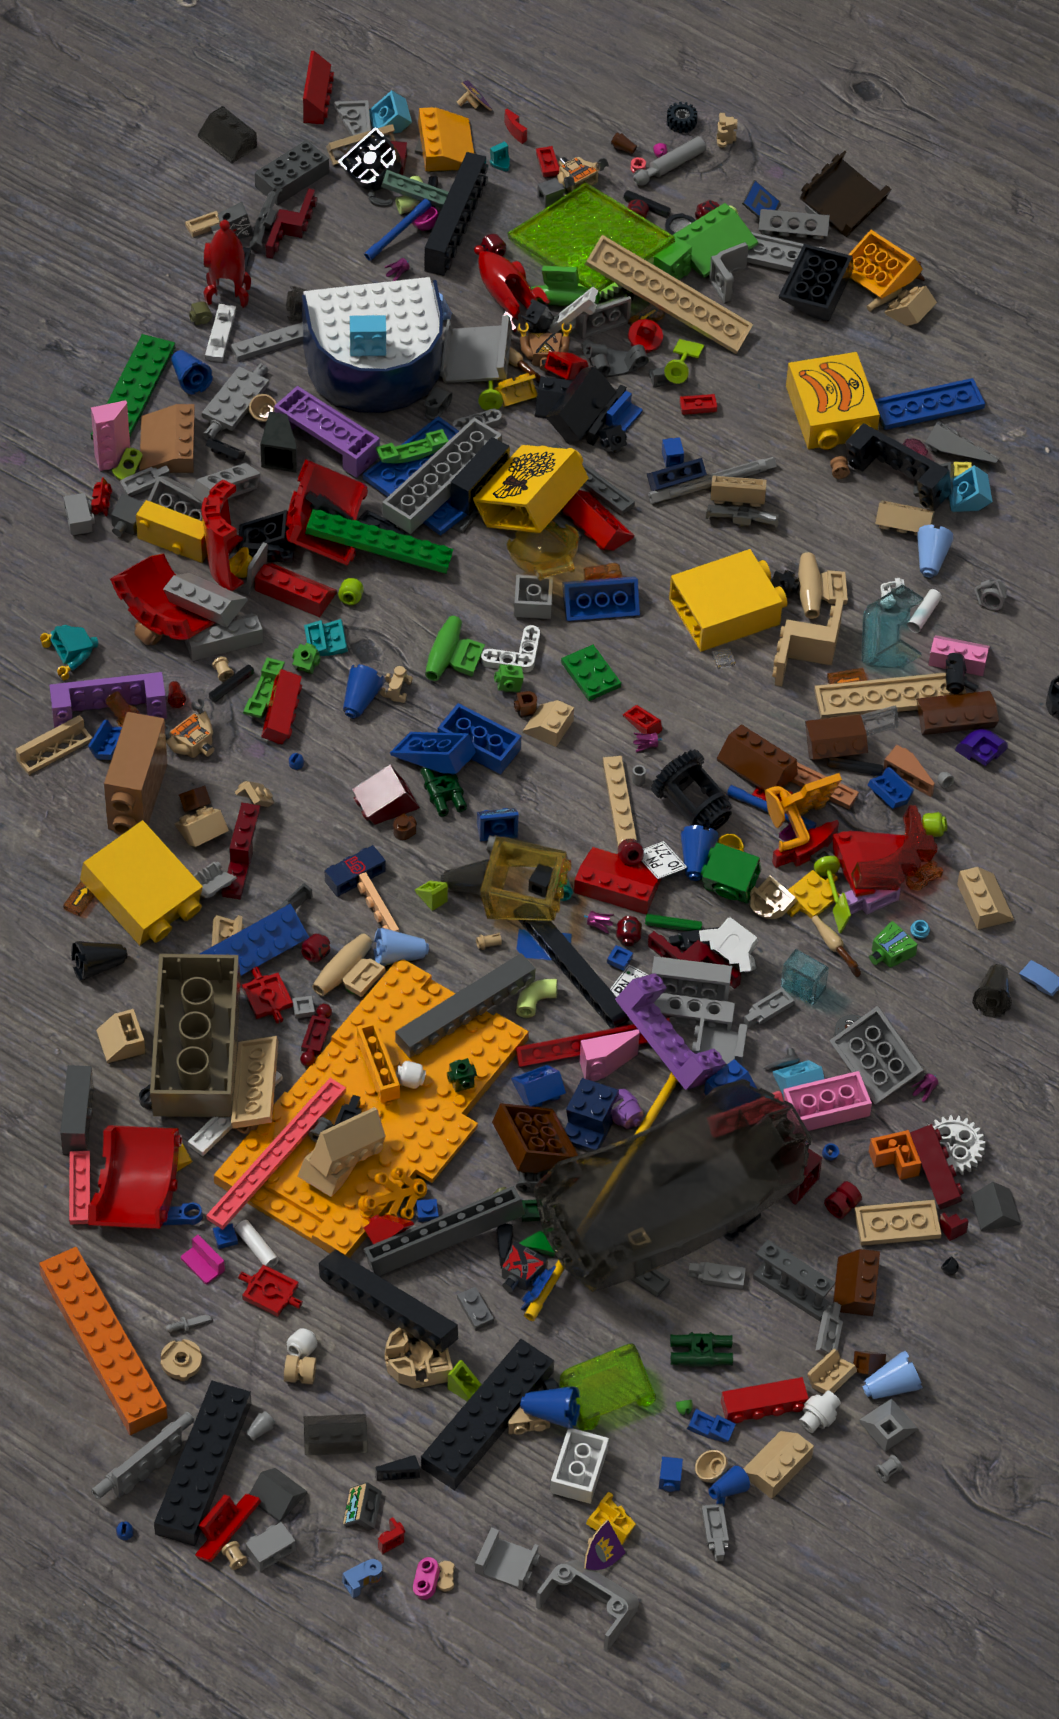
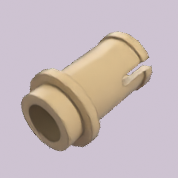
(488, 941)

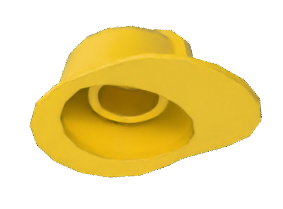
(240, 562)

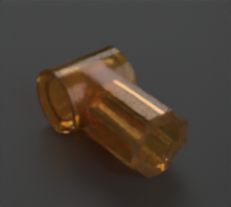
(120, 707)

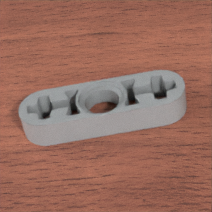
(481, 416)

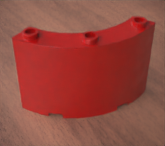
(338, 488)
(219, 534)
(144, 594)
(136, 1177)

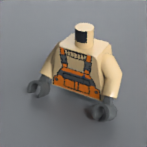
(578, 171)
(192, 735)

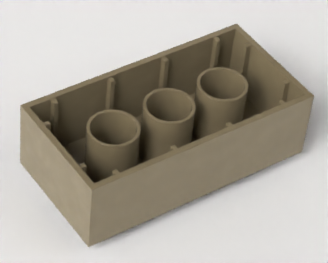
(195, 1035)

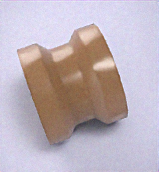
(839, 467)

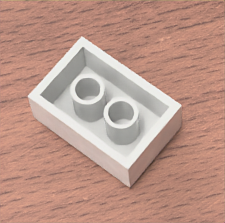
(579, 1465)

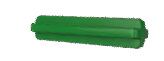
(672, 923)

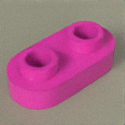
(426, 1576)

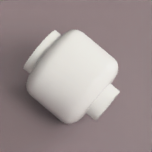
(410, 1074)
(301, 1343)

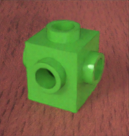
(306, 658)
(509, 678)

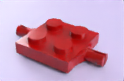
(267, 995)
(270, 1290)

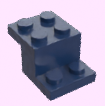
(590, 1114)

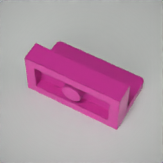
(203, 1260)

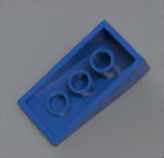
(436, 750)

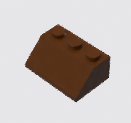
(836, 737)
(857, 1282)

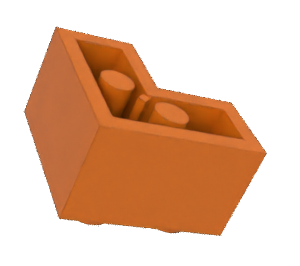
(896, 1150)

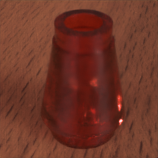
(175, 695)

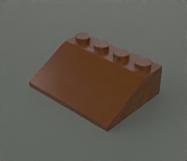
(532, 1137)

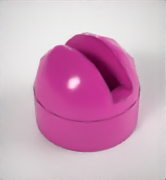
(657, 149)

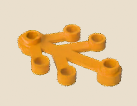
(396, 1194)

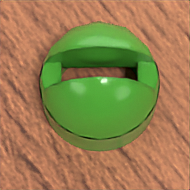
(683, 1406)

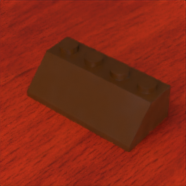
(957, 712)
(757, 759)

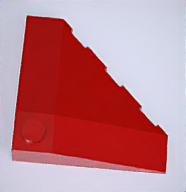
(863, 847)

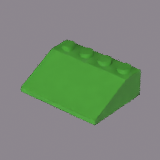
(714, 233)

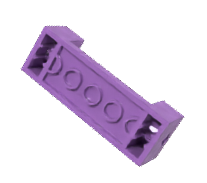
(331, 428)
(93, 694)
(638, 1003)

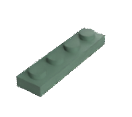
(414, 188)

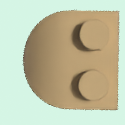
(771, 899)

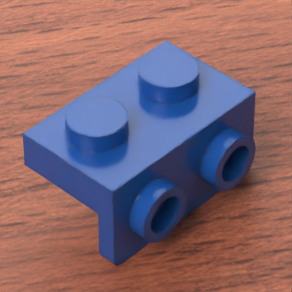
(105, 741)
(891, 788)

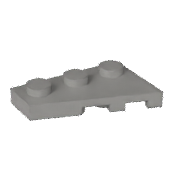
(354, 115)

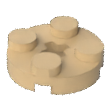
(183, 1370)

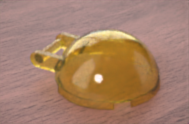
(545, 552)

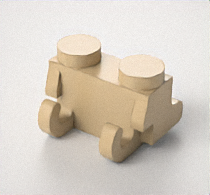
(725, 130)
(395, 684)

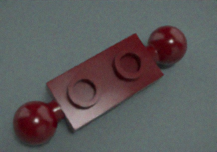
(316, 1035)

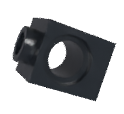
(540, 880)

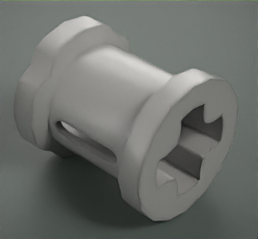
(888, 1468)

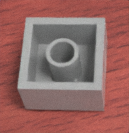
(533, 597)

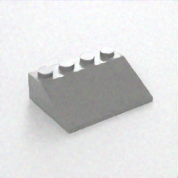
(878, 1054)

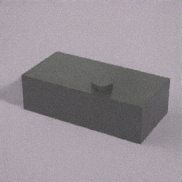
(77, 1109)

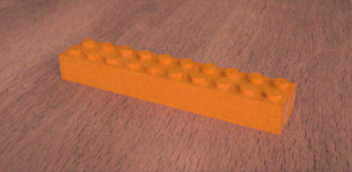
(103, 1341)

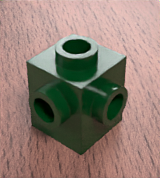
(461, 1075)

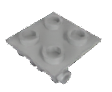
(213, 879)

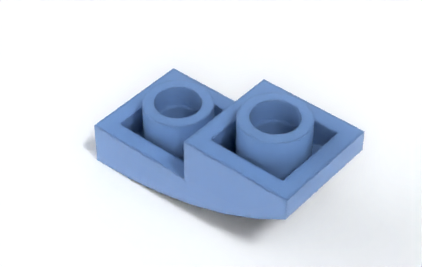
(1041, 977)

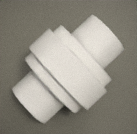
(819, 1411)

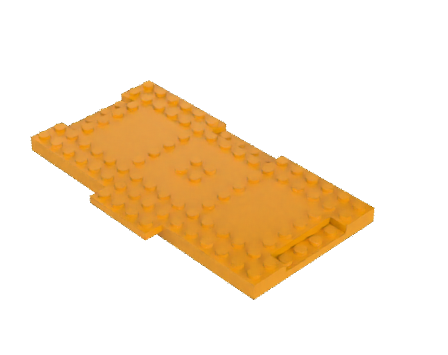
(420, 1127)

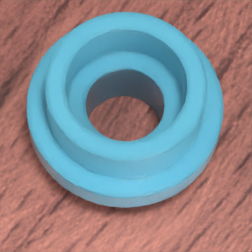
(920, 925)

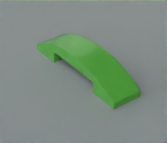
(414, 450)
(258, 704)

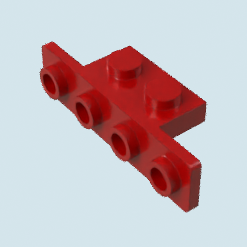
(223, 1523)

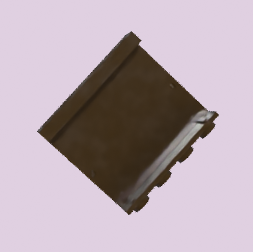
(843, 195)

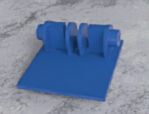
(538, 1283)

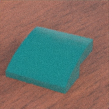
(327, 637)

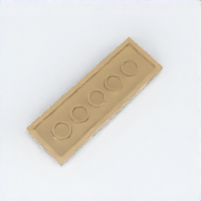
(254, 1082)

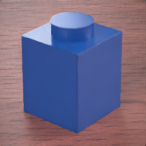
(672, 451)
(670, 1474)

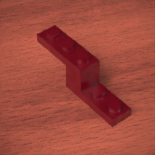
(291, 223)
(241, 849)
(697, 952)

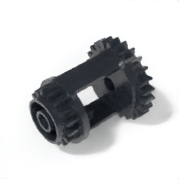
(682, 773)

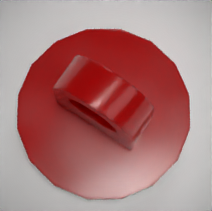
(645, 333)

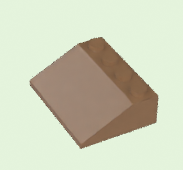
(169, 439)

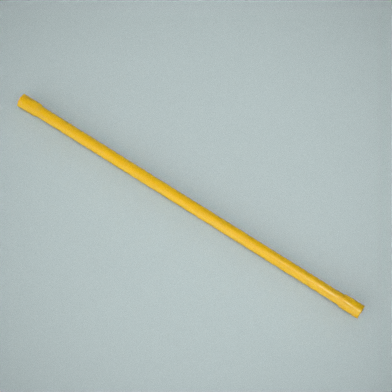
(536, 1306)

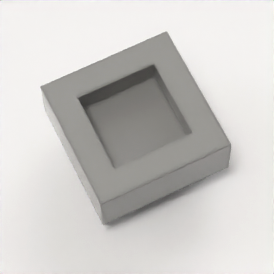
(303, 1007)

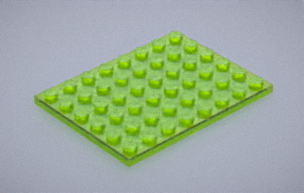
(573, 225)

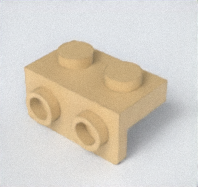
(257, 793)
(225, 928)
(831, 1373)

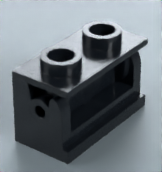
(538, 317)

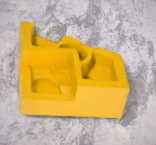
(616, 1515)

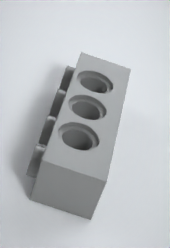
(767, 216)
(243, 476)
(685, 1016)

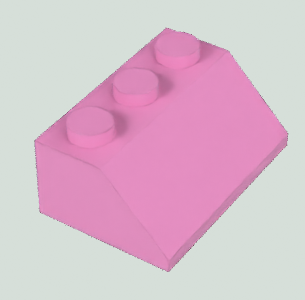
(974, 654)

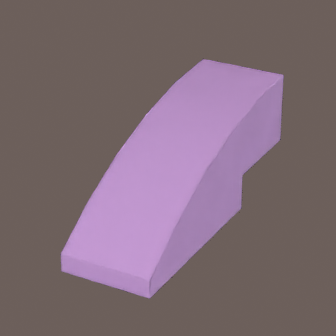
(871, 902)

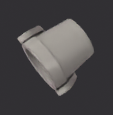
(993, 596)

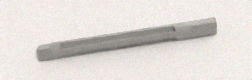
(706, 481)

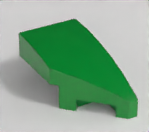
(539, 1243)

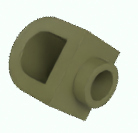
(200, 313)

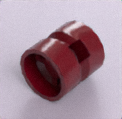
(843, 1200)

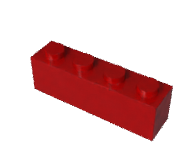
(281, 707)
(764, 1400)

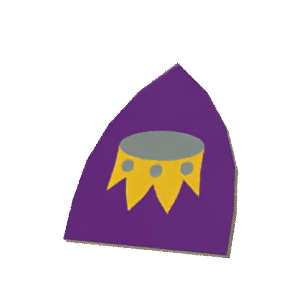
(468, 96)
(603, 1548)

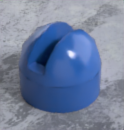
(299, 762)
(835, 1152)
(129, 1531)

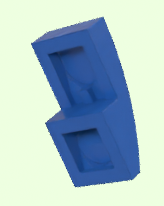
(710, 1427)

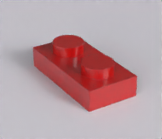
(547, 161)
(698, 404)

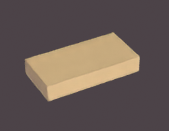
(202, 224)

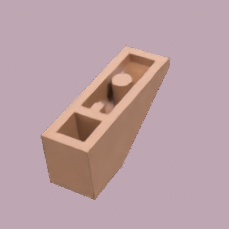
(909, 769)

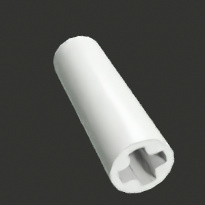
(924, 611)
(256, 1244)

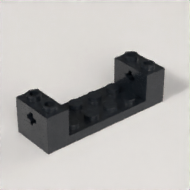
(932, 478)

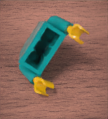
(71, 645)

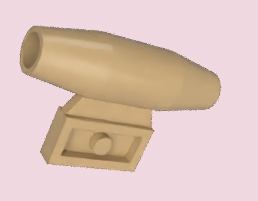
(817, 586)
(350, 968)

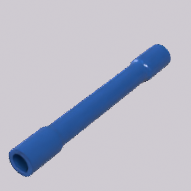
(418, 211)
(743, 796)

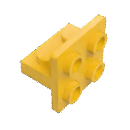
(518, 390)

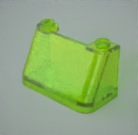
(609, 1384)

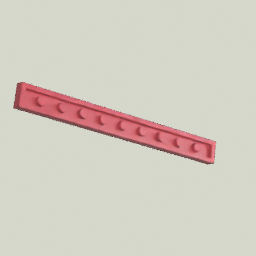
(275, 1153)

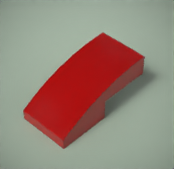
(512, 123)

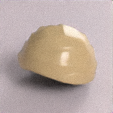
(261, 406)
(711, 1466)

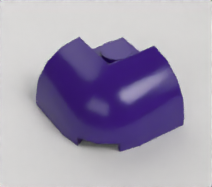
(982, 746)

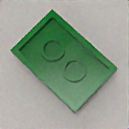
(591, 672)

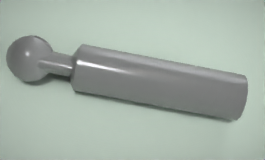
(671, 160)

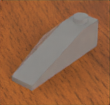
(948, 440)

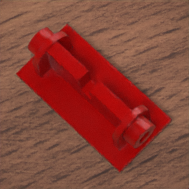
(101, 495)

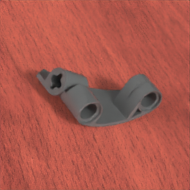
(614, 362)

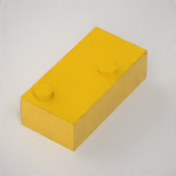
(171, 531)

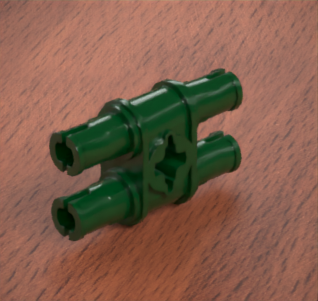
(442, 790)
(694, 1357)

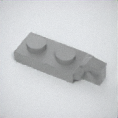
(143, 480)
(768, 1007)
(718, 1274)
(829, 1329)
(715, 1529)

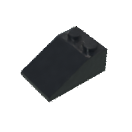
(267, 529)

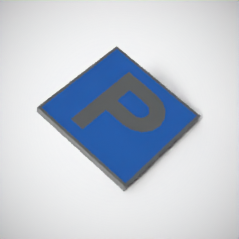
(759, 198)

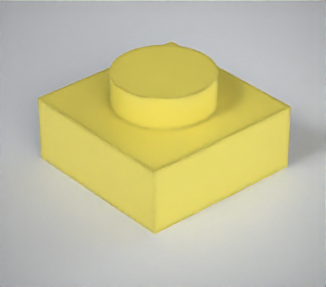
(960, 467)

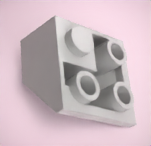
(888, 1425)

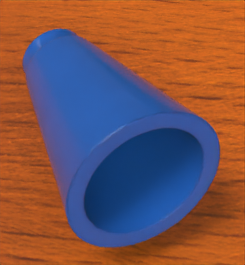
(731, 1483)

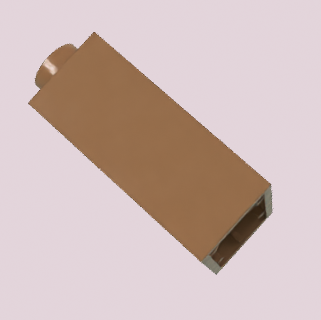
(135, 772)

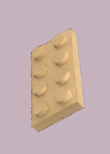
(897, 1222)

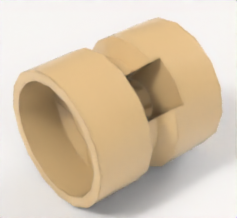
(300, 1369)

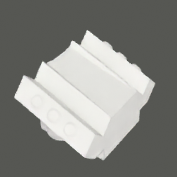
(733, 943)

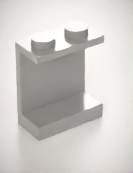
(727, 1043)
(506, 1561)

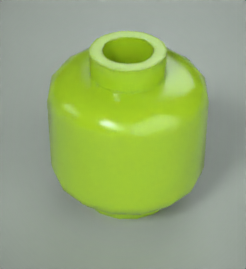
(351, 591)
(934, 824)

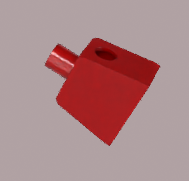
(571, 364)

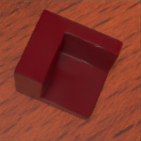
(953, 1226)

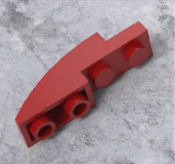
(819, 838)

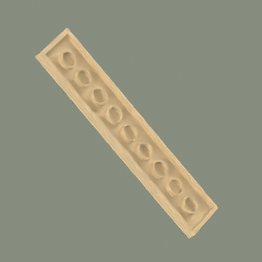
(669, 294)

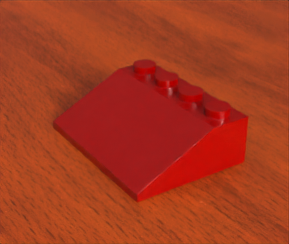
(612, 881)

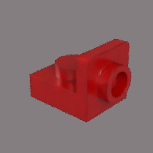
(393, 1538)

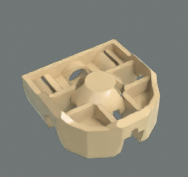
(404, 1368)

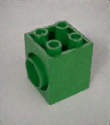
(731, 872)

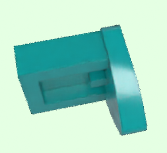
(500, 157)

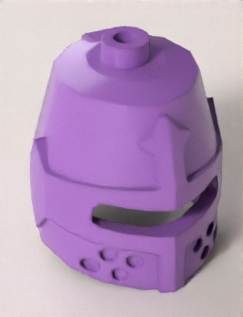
(628, 1112)

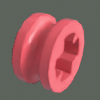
(638, 161)

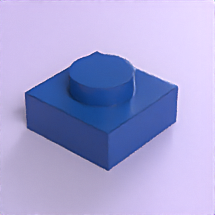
(620, 957)
(427, 1210)
(225, 1237)

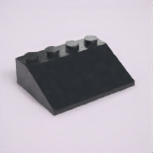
(817, 281)

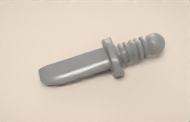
(186, 1324)

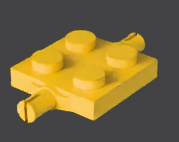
(813, 895)

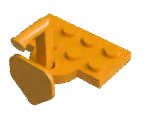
(811, 796)

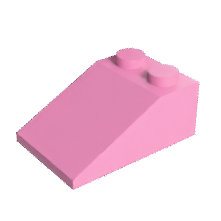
(607, 1053)

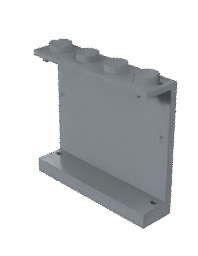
(476, 352)

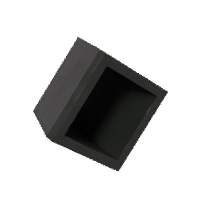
(278, 444)

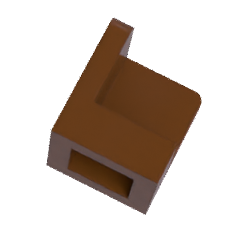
(194, 798)
(868, 1362)

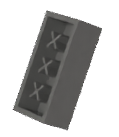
(292, 171)

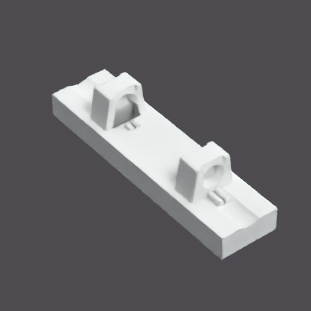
(583, 304)
(220, 333)

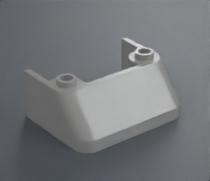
(620, 1603)

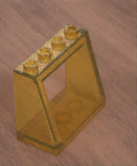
(516, 906)

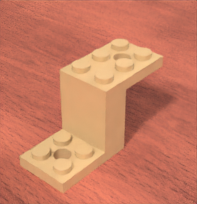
(807, 642)

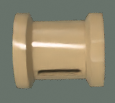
(221, 665)
(234, 1555)

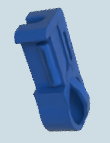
(178, 1216)

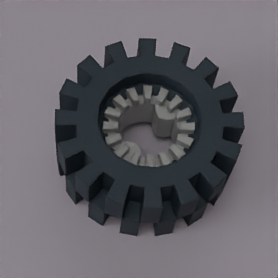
(681, 110)

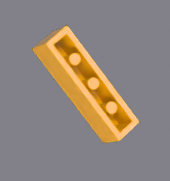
(378, 1062)

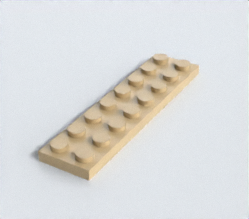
(873, 695)

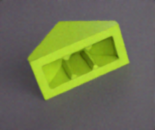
(433, 893)
(462, 1381)

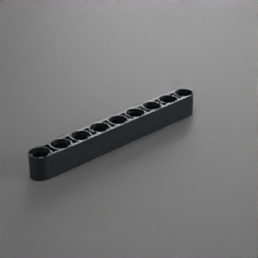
(577, 971)

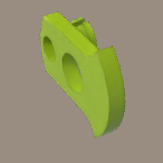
(120, 471)

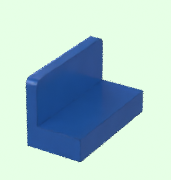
(623, 412)

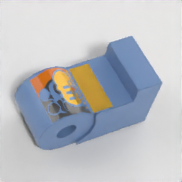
(362, 1575)

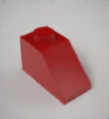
(385, 1227)

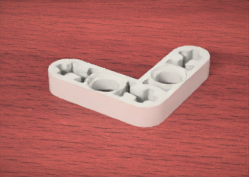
(523, 655)

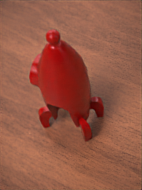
(226, 260)
(507, 283)

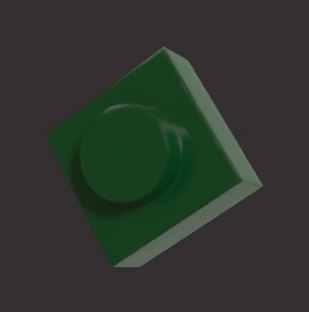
(531, 1211)

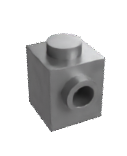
(550, 191)

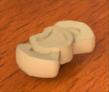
(446, 1575)

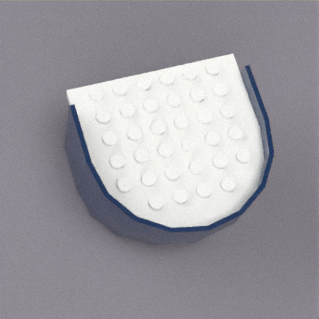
(412, 344)

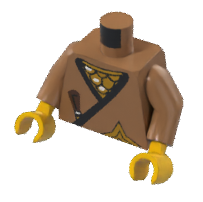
(537, 345)

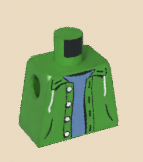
(892, 946)

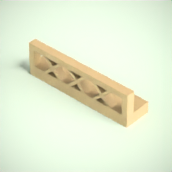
(353, 140)
(62, 734)

